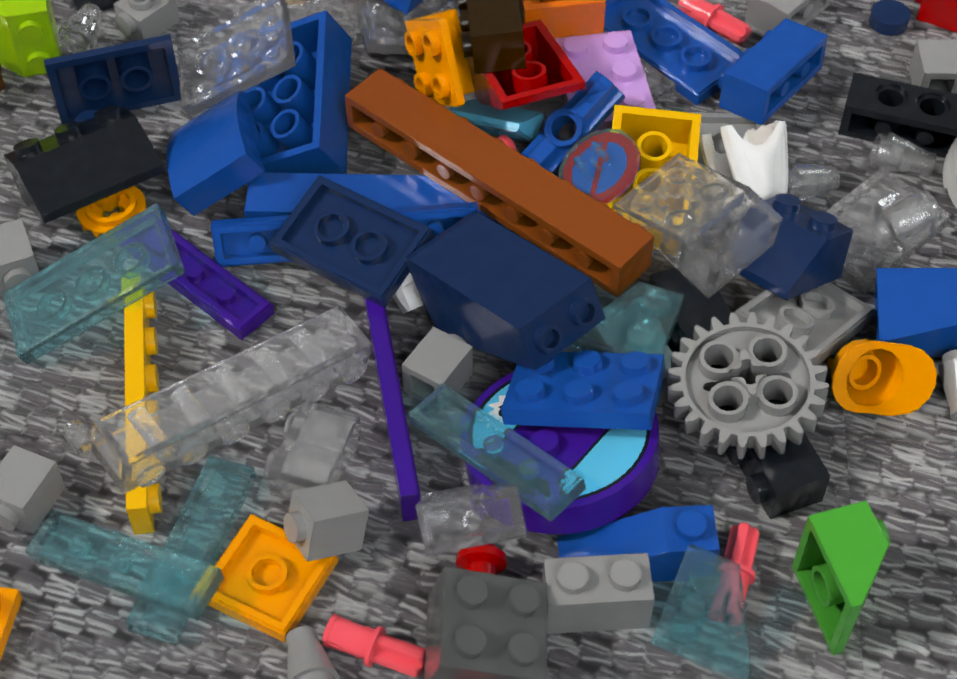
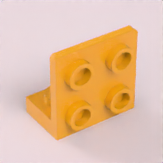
(439, 57)

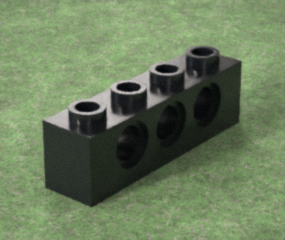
(910, 111)

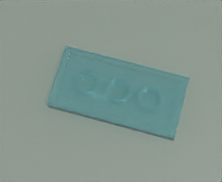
(92, 283)

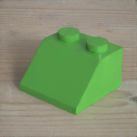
(839, 565)

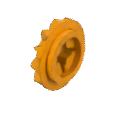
(93, 218)

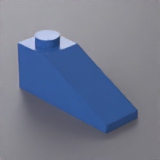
(659, 532)

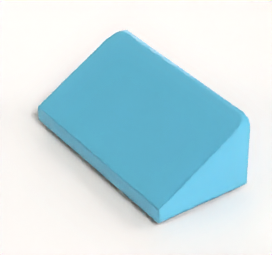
(514, 122)

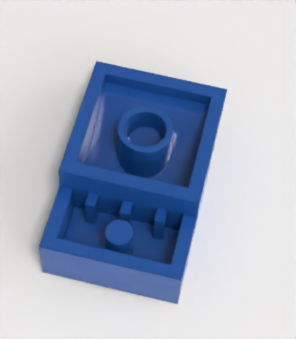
(214, 154)

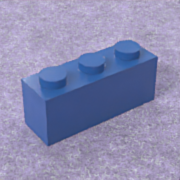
(772, 71)

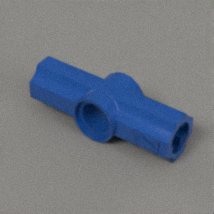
(586, 110)

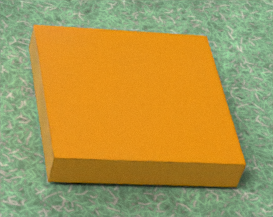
(268, 579)

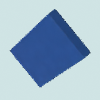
(674, 44)

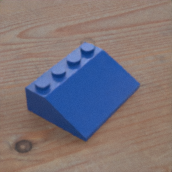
(304, 107)

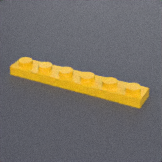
(140, 382)

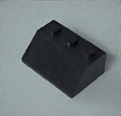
(83, 163)

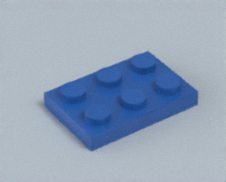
(587, 391)

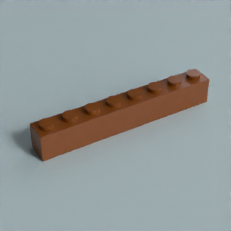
(501, 180)

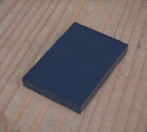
(350, 240)

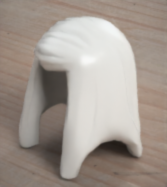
(755, 160)

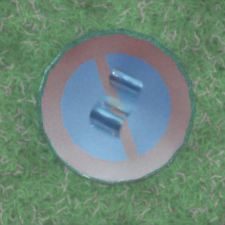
(602, 164)

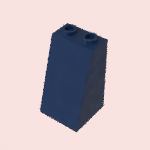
(503, 292)

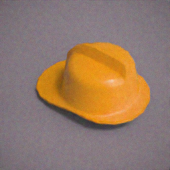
(881, 377)

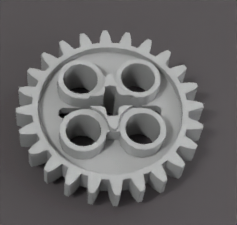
(747, 385)

